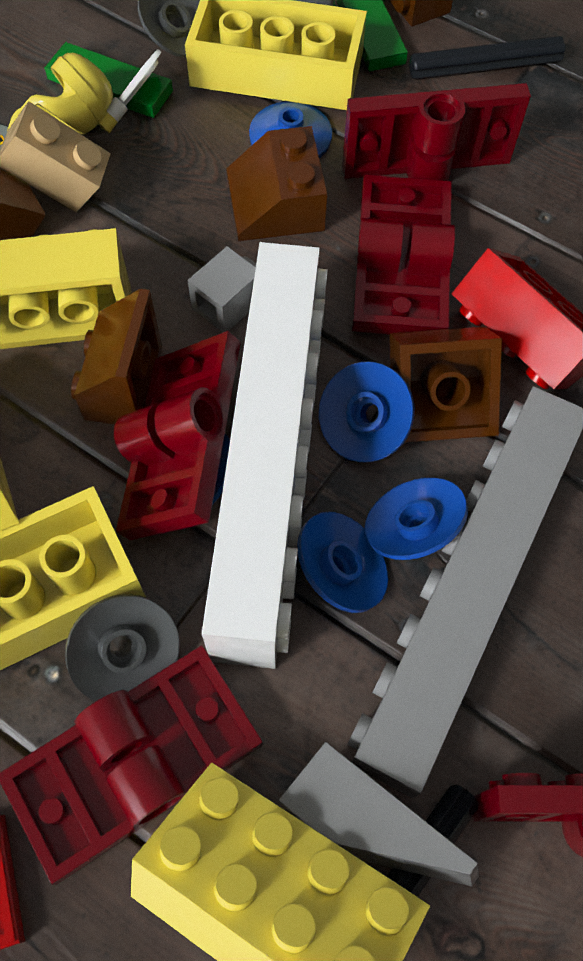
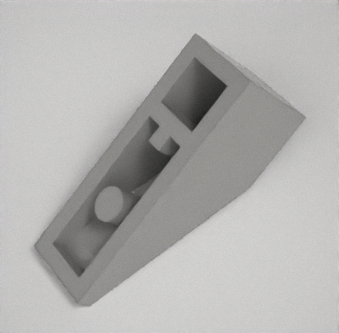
(371, 822)

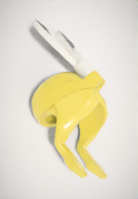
(87, 94)

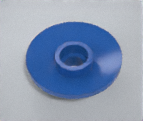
(292, 115)
(345, 407)
(416, 518)
(341, 562)

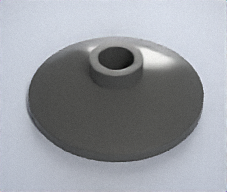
(168, 22)
(150, 645)

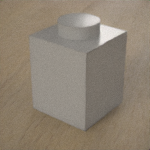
(223, 289)

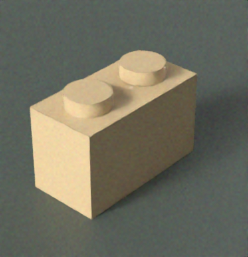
(53, 157)

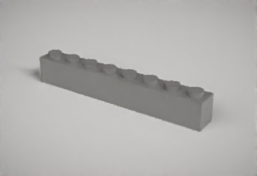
(467, 596)

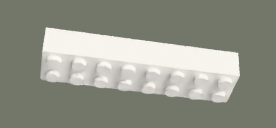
(267, 462)

